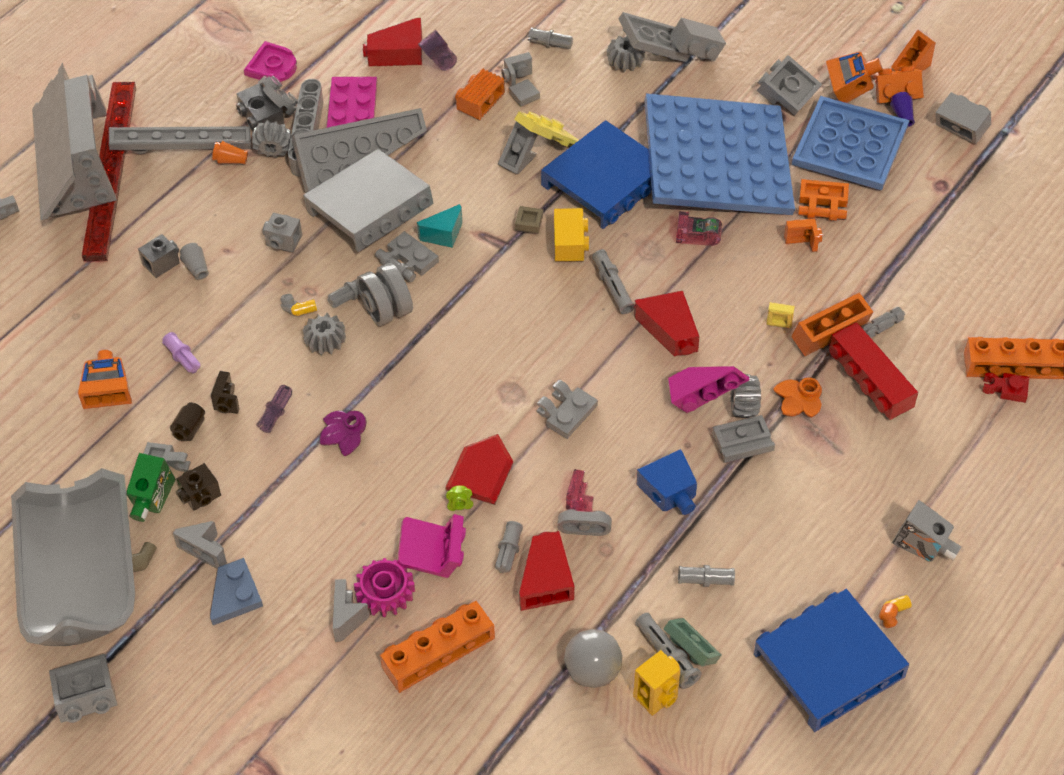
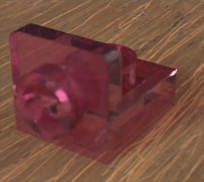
(576, 494)

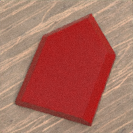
(482, 469)

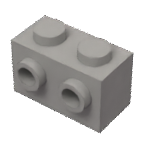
(697, 39)
(963, 117)

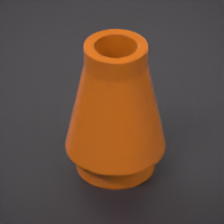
(228, 154)

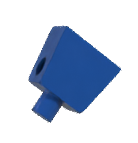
(669, 482)

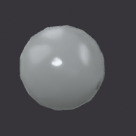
(593, 658)

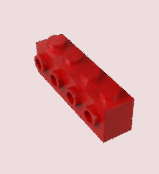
(873, 371)

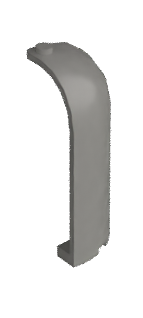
(72, 559)

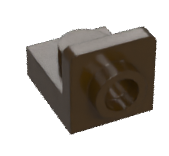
(222, 394)

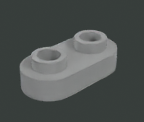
(584, 523)

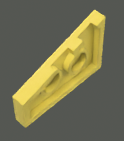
(545, 127)

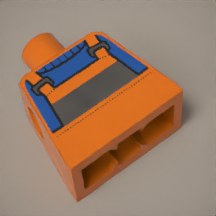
(852, 75)
(104, 382)

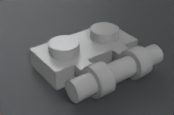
(412, 253)

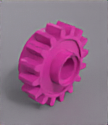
(380, 574)

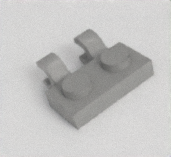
(571, 413)

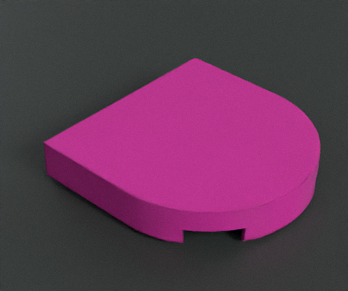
(272, 61)

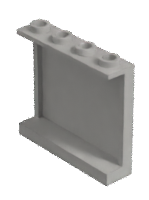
(370, 198)

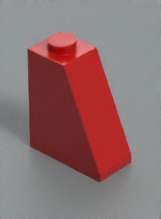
(395, 45)
(669, 322)
(546, 573)

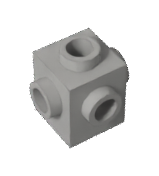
(282, 232)

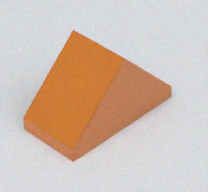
(917, 52)

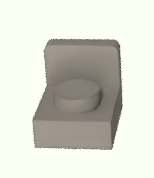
(516, 67)

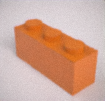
(817, 330)

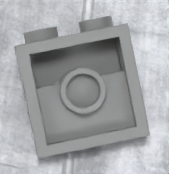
(788, 85)
(82, 689)

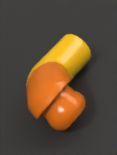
(891, 608)

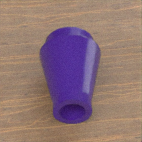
(903, 106)

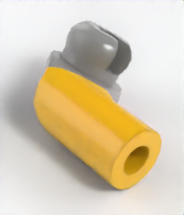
(296, 308)

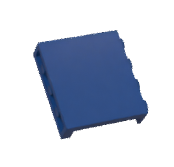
(602, 172)
(832, 658)

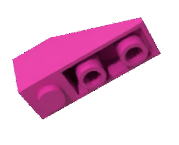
(703, 384)

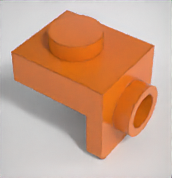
(803, 231)

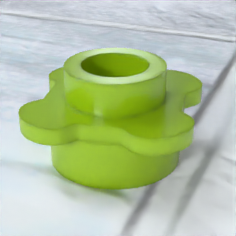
(459, 498)

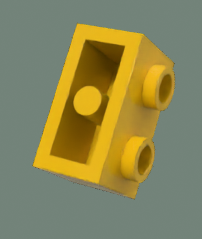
(569, 234)
(657, 682)

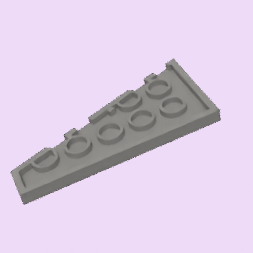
(335, 148)

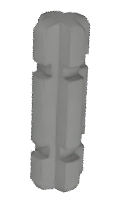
(884, 322)

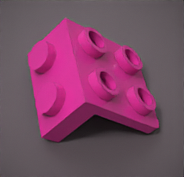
(431, 546)

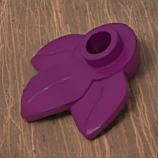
(341, 432)

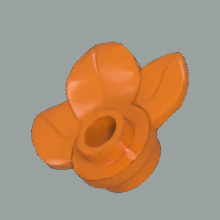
(798, 398)

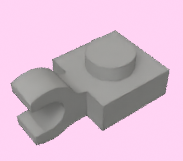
(174, 459)

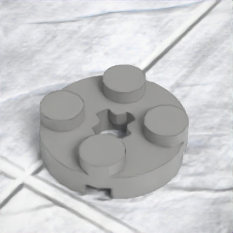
(277, 95)

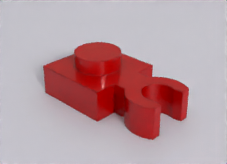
(1010, 386)

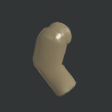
(142, 559)

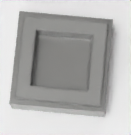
(524, 92)

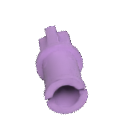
(181, 352)

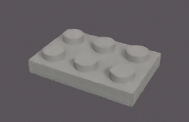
(650, 36)

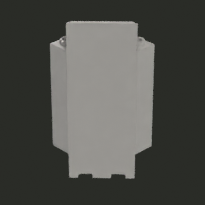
(65, 146)

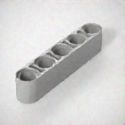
(306, 117)

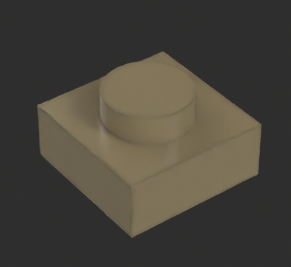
(529, 219)

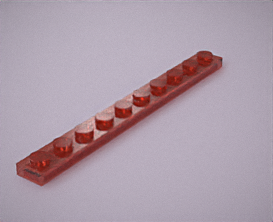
(102, 216)

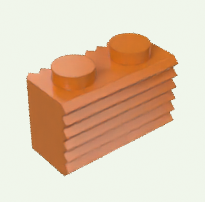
(480, 93)

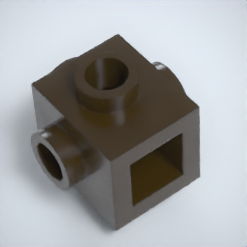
(198, 487)

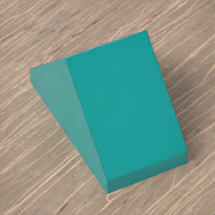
(441, 227)

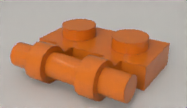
(823, 193)

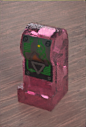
(698, 230)

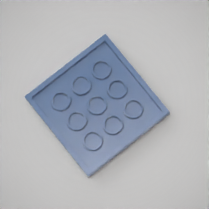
(850, 143)

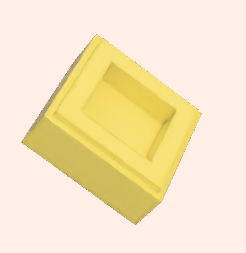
(780, 315)

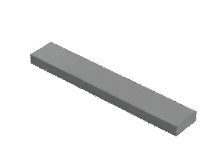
(177, 137)

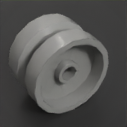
(384, 294)

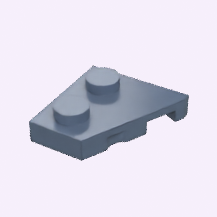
(234, 592)

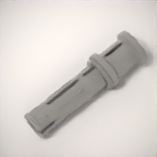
(688, 674)

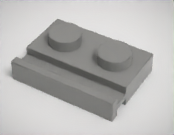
(743, 438)

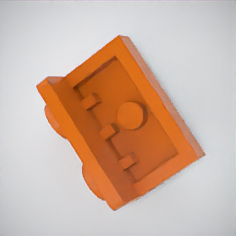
(893, 82)

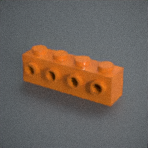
(1015, 356)
(437, 646)

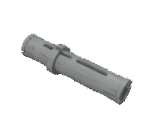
(602, 261)

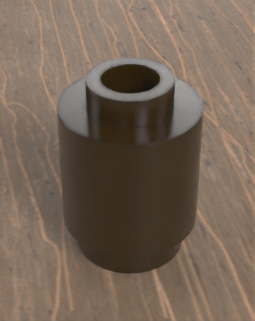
(187, 422)

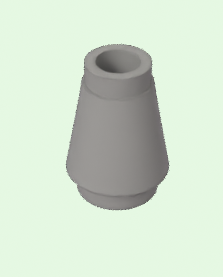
(194, 260)

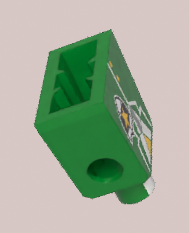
(149, 486)

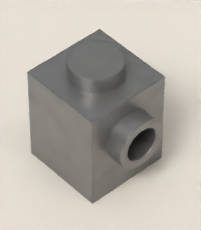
(159, 255)

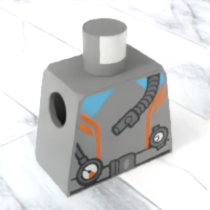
(926, 534)

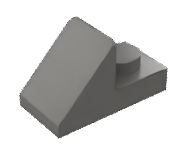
(518, 148)
(200, 543)
(346, 614)

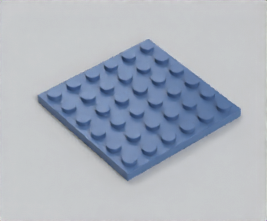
(718, 154)

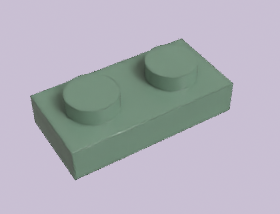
(692, 641)

